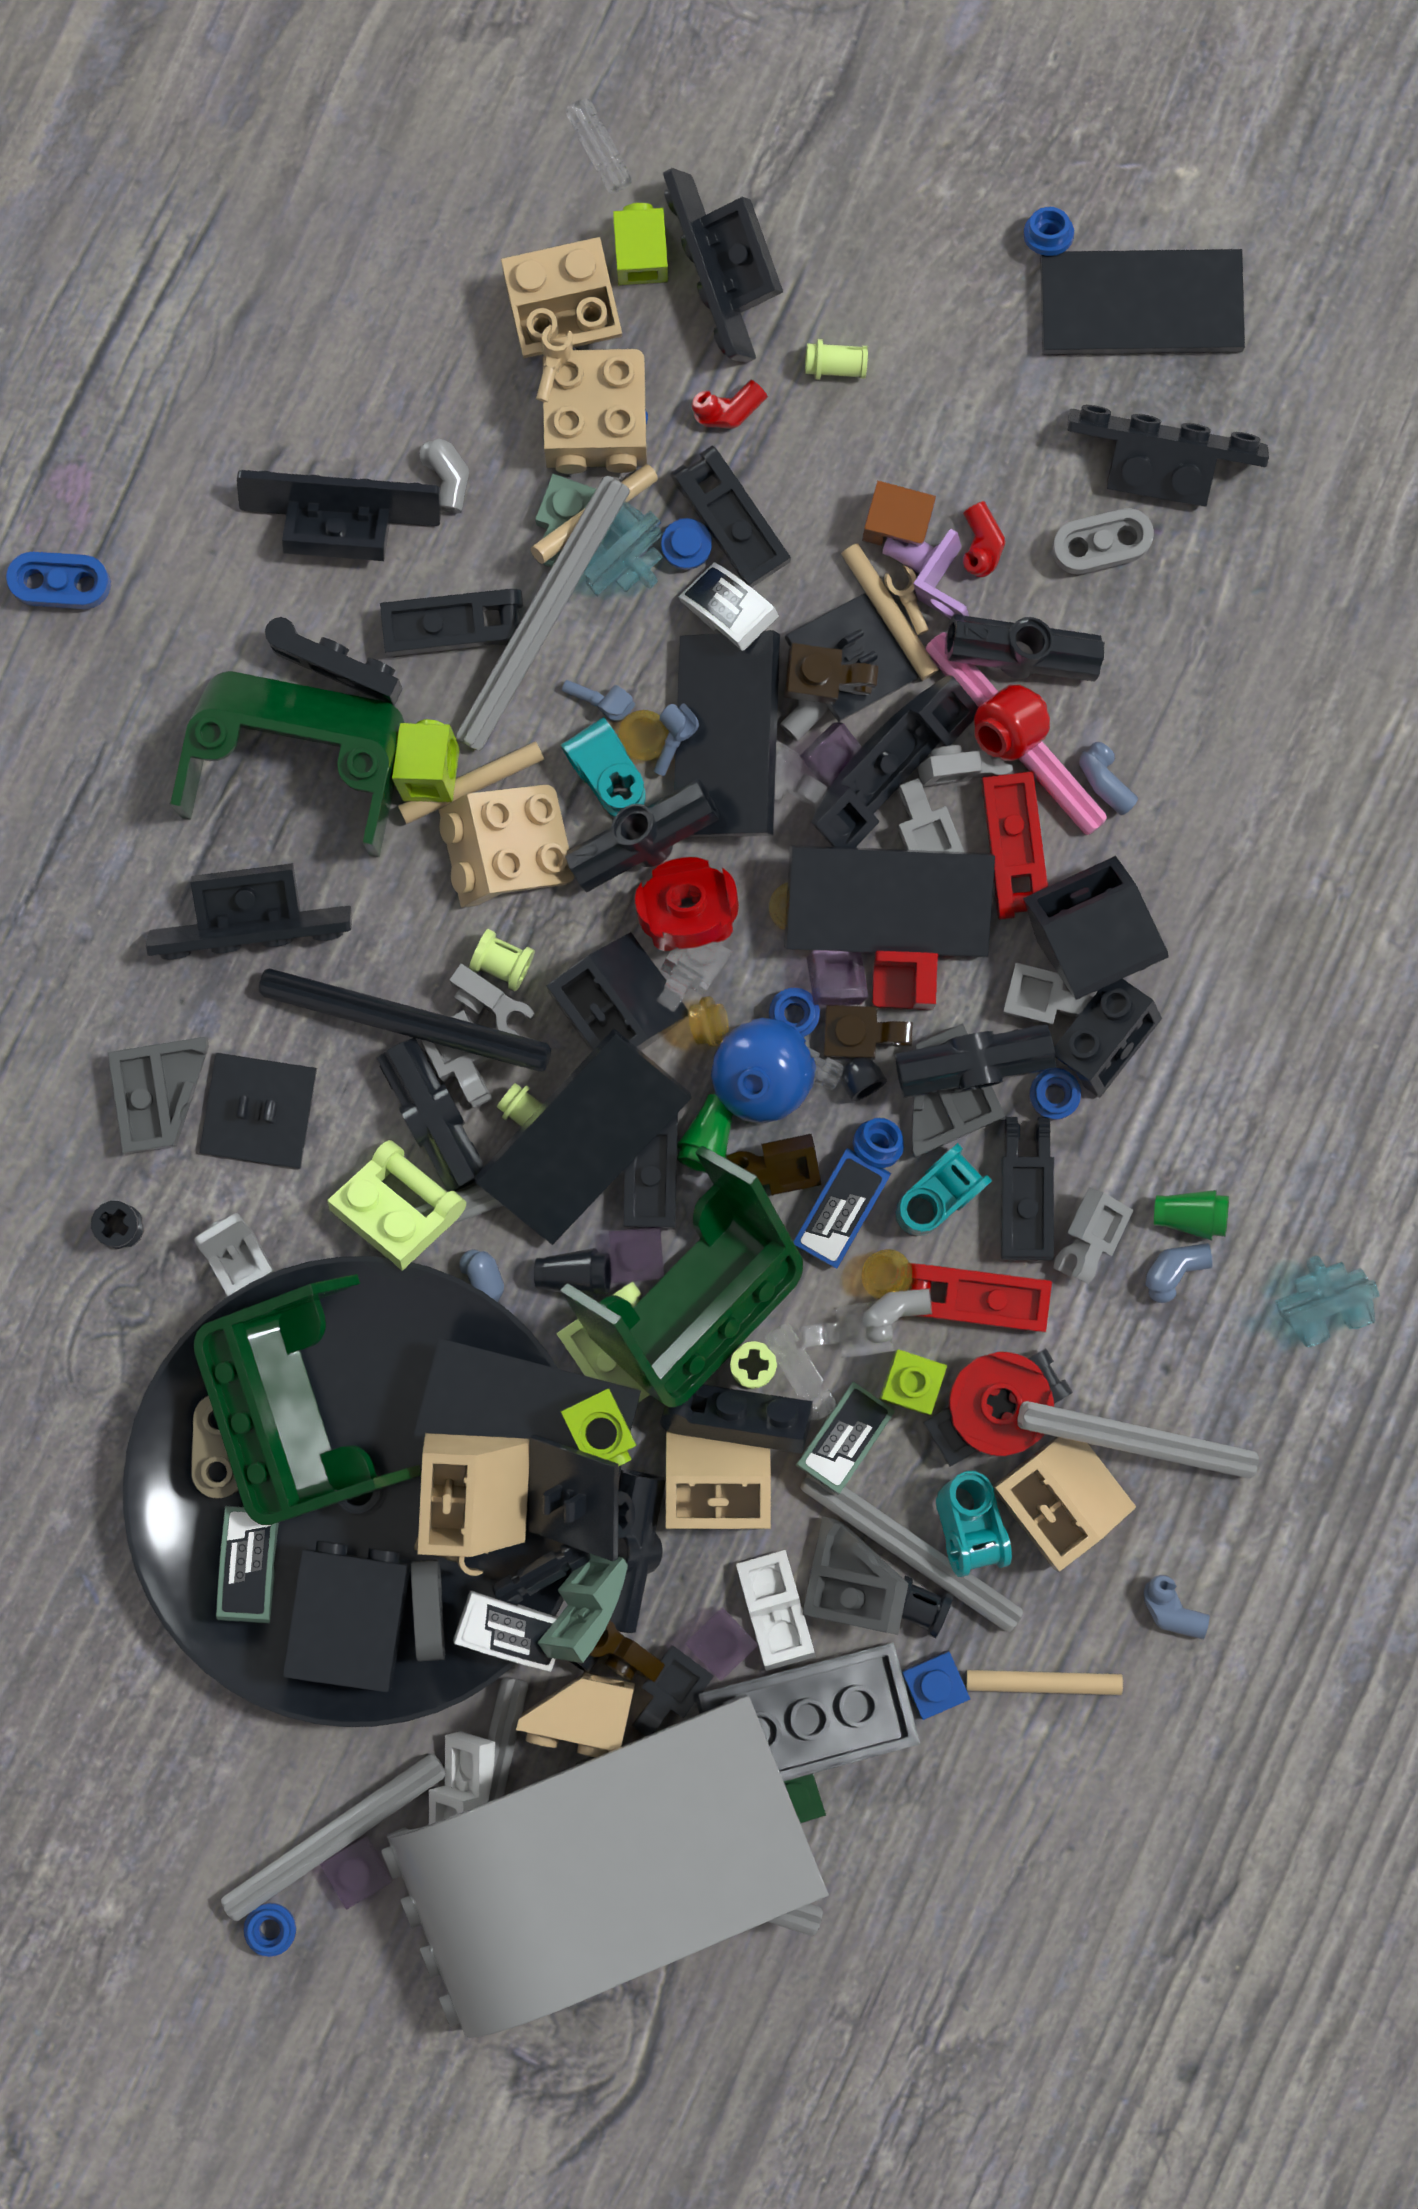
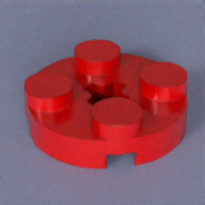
(693, 926)
(987, 1377)

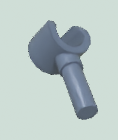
(614, 705)
(681, 725)

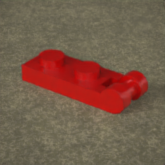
(1014, 838)
(986, 1297)

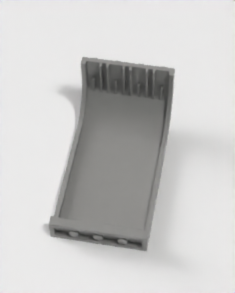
(605, 1870)

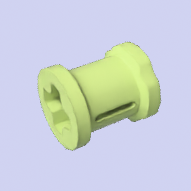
(501, 959)
(741, 1375)

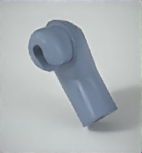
(1104, 782)
(1171, 1267)
(482, 1272)
(1168, 1611)

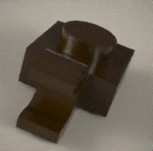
(818, 676)
(855, 1032)
(785, 1164)
(626, 1655)

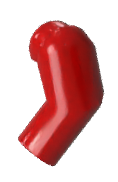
(728, 412)
(987, 543)

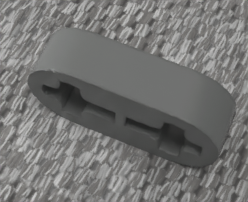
(428, 1610)

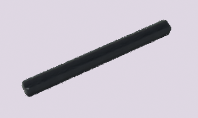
(405, 1020)

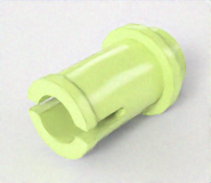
(835, 360)
(518, 1104)

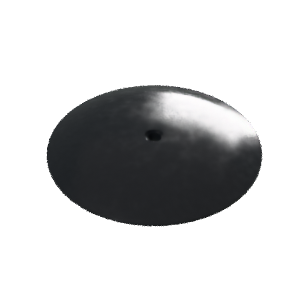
(369, 1394)

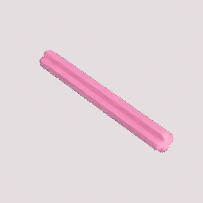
(1040, 759)

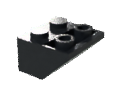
(1095, 927)
(618, 992)

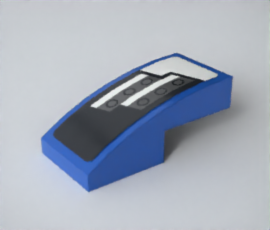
(841, 1209)

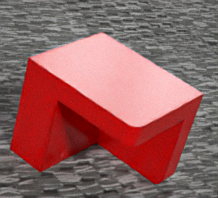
(905, 980)

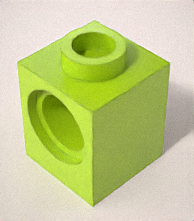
(640, 244)
(426, 761)
(913, 1382)
(600, 1406)

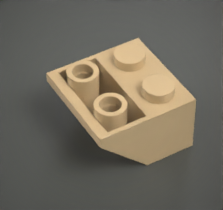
(562, 289)
(716, 1484)
(472, 1494)
(1064, 1500)
(584, 1712)

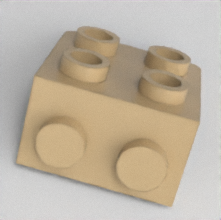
(597, 412)
(505, 842)

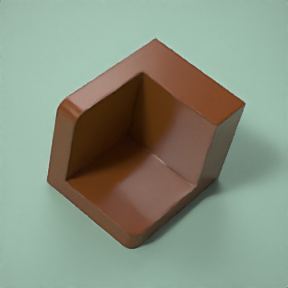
(898, 514)

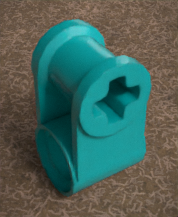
(602, 763)
(946, 1186)
(973, 1528)

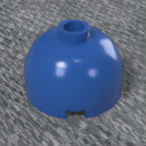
(763, 1070)

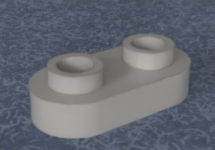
(1101, 542)

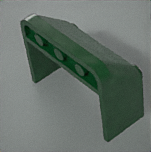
(358, 725)
(708, 1297)
(270, 1410)

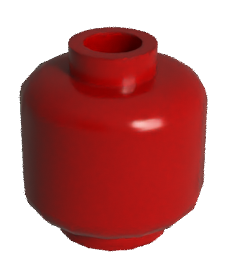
(1011, 722)

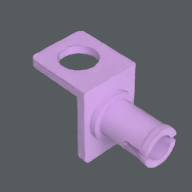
(931, 565)

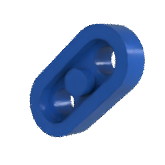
(60, 580)

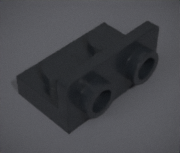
(1107, 1034)

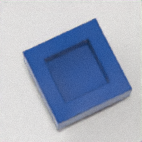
(935, 1685)

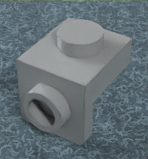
(233, 1253)

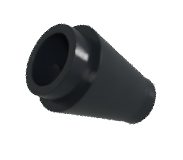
(582, 1269)

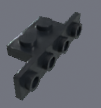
(728, 257)
(1162, 458)
(336, 513)
(247, 909)

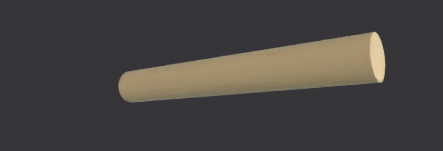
(555, 541)
(889, 612)
(478, 780)
(1044, 1682)

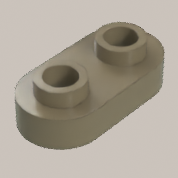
(206, 1450)

